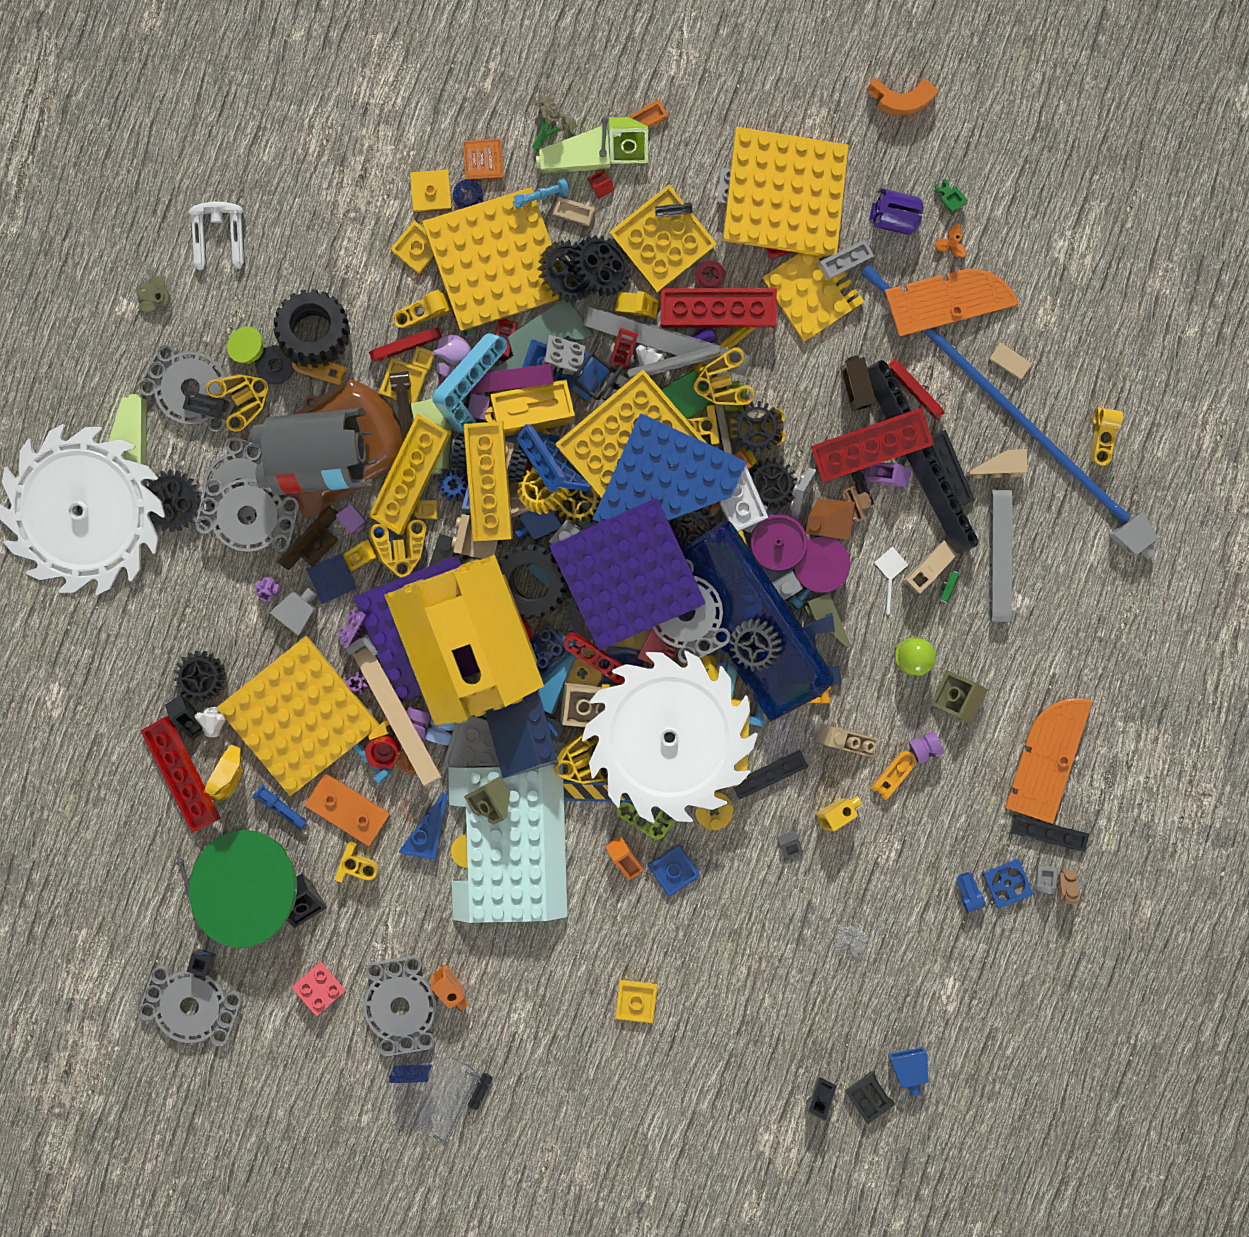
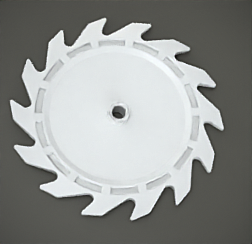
(112, 502)
(675, 771)

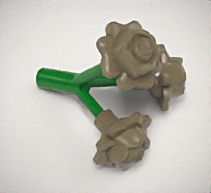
(552, 112)

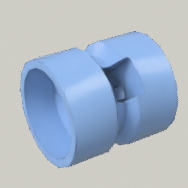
(440, 733)

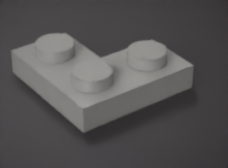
(800, 492)

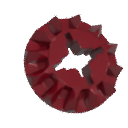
(704, 268)

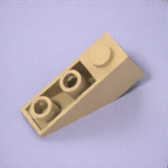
(1008, 462)
(930, 567)
(846, 740)

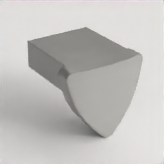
(360, 644)
(1046, 879)

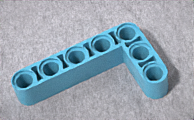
(464, 378)

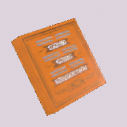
(483, 159)

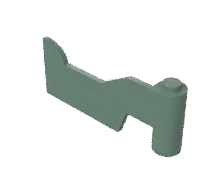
(557, 321)

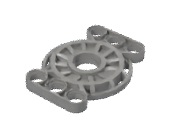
(171, 383)
(240, 467)
(226, 515)
(699, 627)
(405, 986)
(210, 1006)

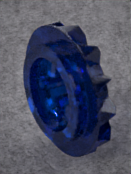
(467, 184)

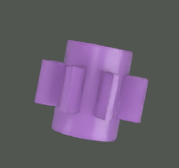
(267, 589)
(351, 681)

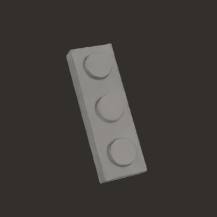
(845, 260)

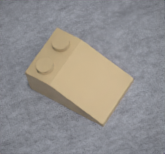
(576, 706)

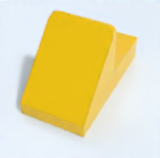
(360, 555)

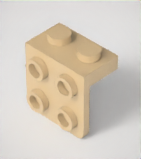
(464, 542)

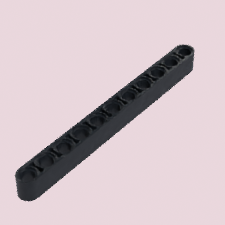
(924, 464)

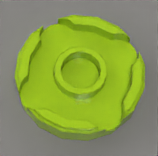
(245, 345)

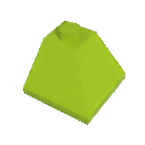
(627, 141)

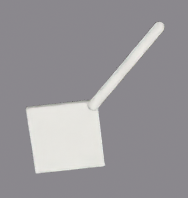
(890, 564)

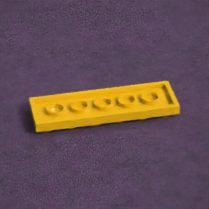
(410, 473)
(488, 481)

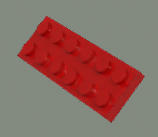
(718, 307)
(872, 445)
(180, 774)

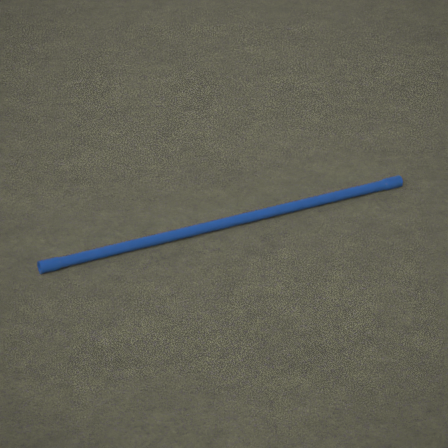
(1115, 509)

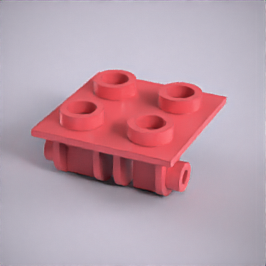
(656, 644)
(318, 988)

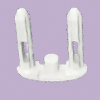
(216, 210)

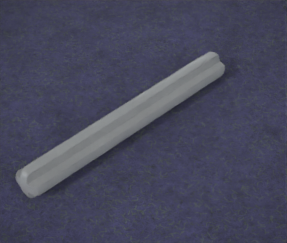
(677, 361)

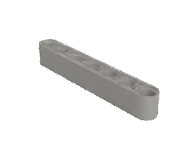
(1000, 556)

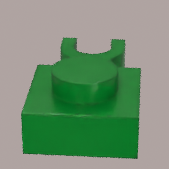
(951, 199)

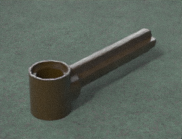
(401, 383)

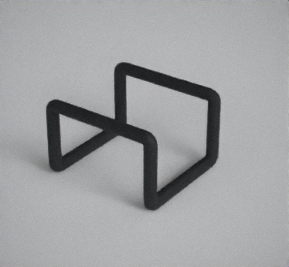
(616, 372)

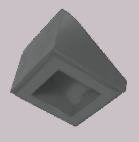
(790, 844)

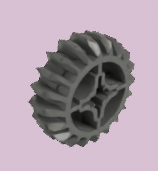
(752, 658)

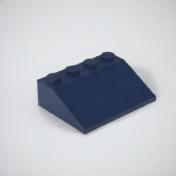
(522, 736)

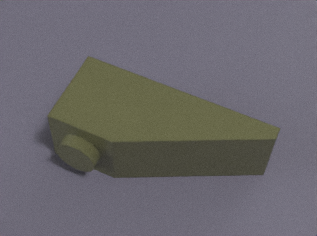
(822, 606)

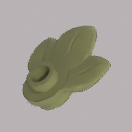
(150, 294)

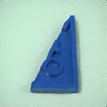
(426, 836)

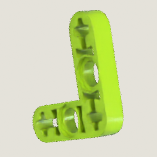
(647, 828)

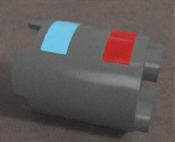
(311, 452)

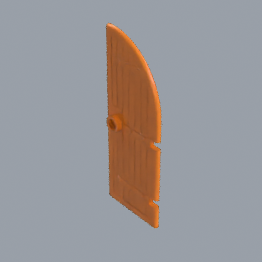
(941, 302)
(1047, 767)

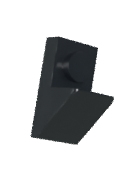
(821, 1098)

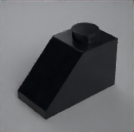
(183, 716)

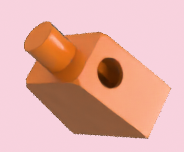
(448, 988)

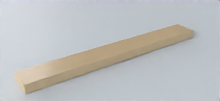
(397, 717)

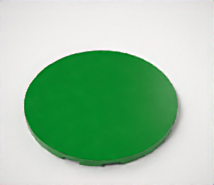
(242, 888)

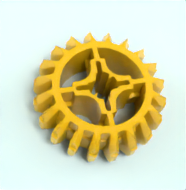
(545, 499)
(575, 514)

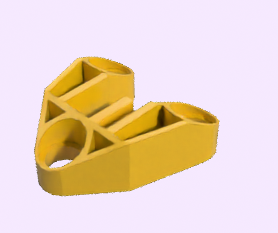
(728, 396)
(250, 410)
(414, 548)
(571, 749)
(226, 775)

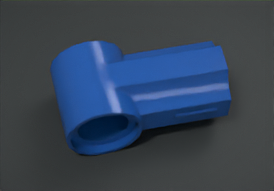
(972, 897)

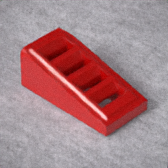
(509, 324)
(617, 360)

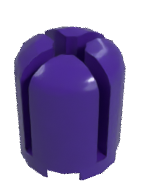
(897, 212)

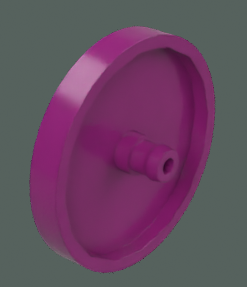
(779, 542)
(824, 565)

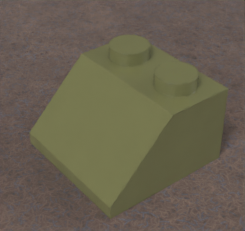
(959, 697)

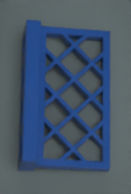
(550, 461)

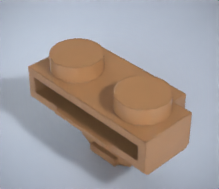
(862, 502)
(1068, 886)

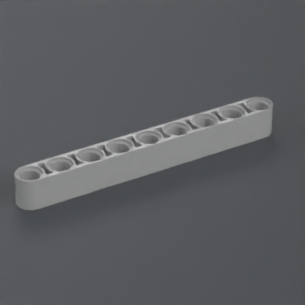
(656, 336)

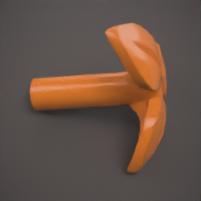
(955, 236)

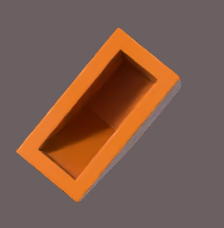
(624, 858)

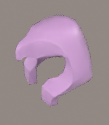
(453, 350)

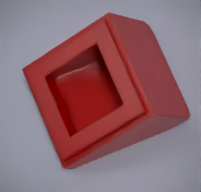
(601, 184)

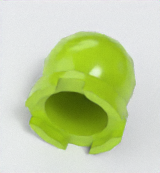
(915, 656)

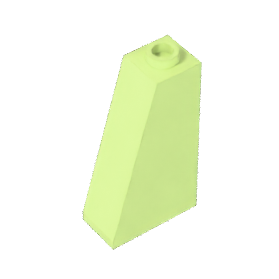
(575, 154)
(430, 411)
(131, 427)

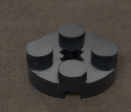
(278, 375)

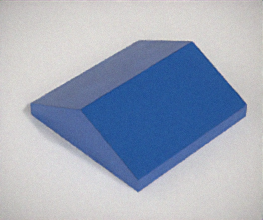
(591, 377)

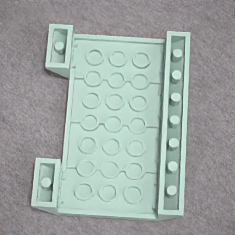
(519, 862)

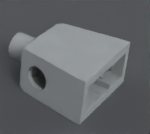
(566, 530)
(1136, 535)
(787, 585)
(296, 611)

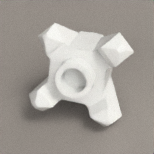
(649, 354)
(211, 721)

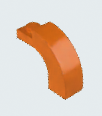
(902, 104)

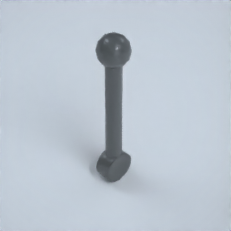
(603, 152)
(180, 862)

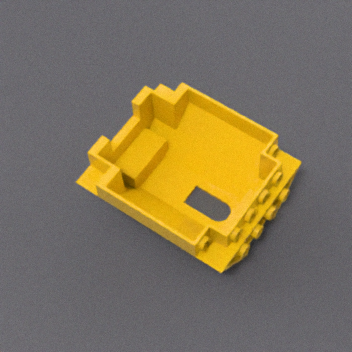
(458, 610)

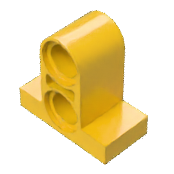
(637, 304)
(711, 418)
(361, 863)

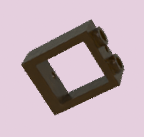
(857, 383)

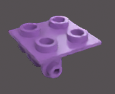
(347, 633)

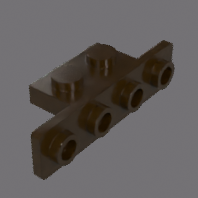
(313, 542)

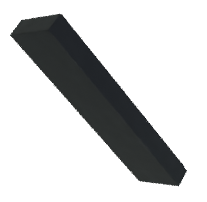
(951, 467)
(771, 774)
(1049, 833)

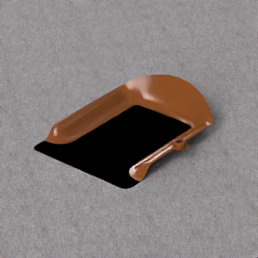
(381, 445)

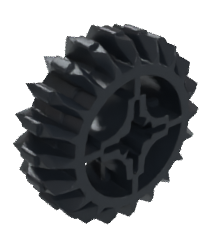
(767, 414)
(764, 476)
(683, 523)
(199, 668)

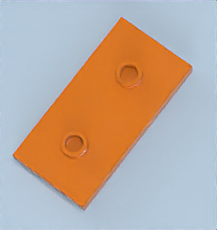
(347, 809)

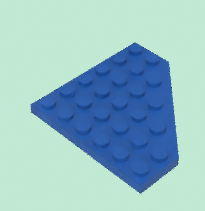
(668, 466)

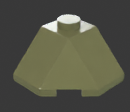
(490, 800)

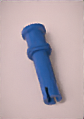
(272, 802)

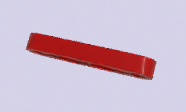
(405, 344)
(916, 389)
(595, 659)

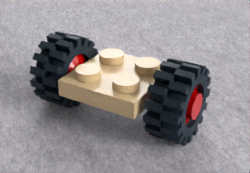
(516, 459)

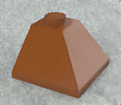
(831, 519)

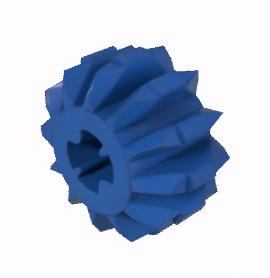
(448, 490)

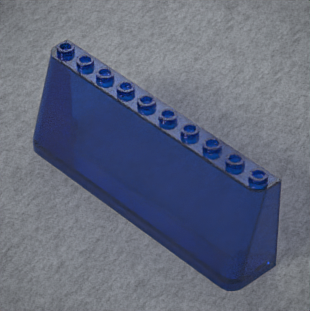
(748, 594)

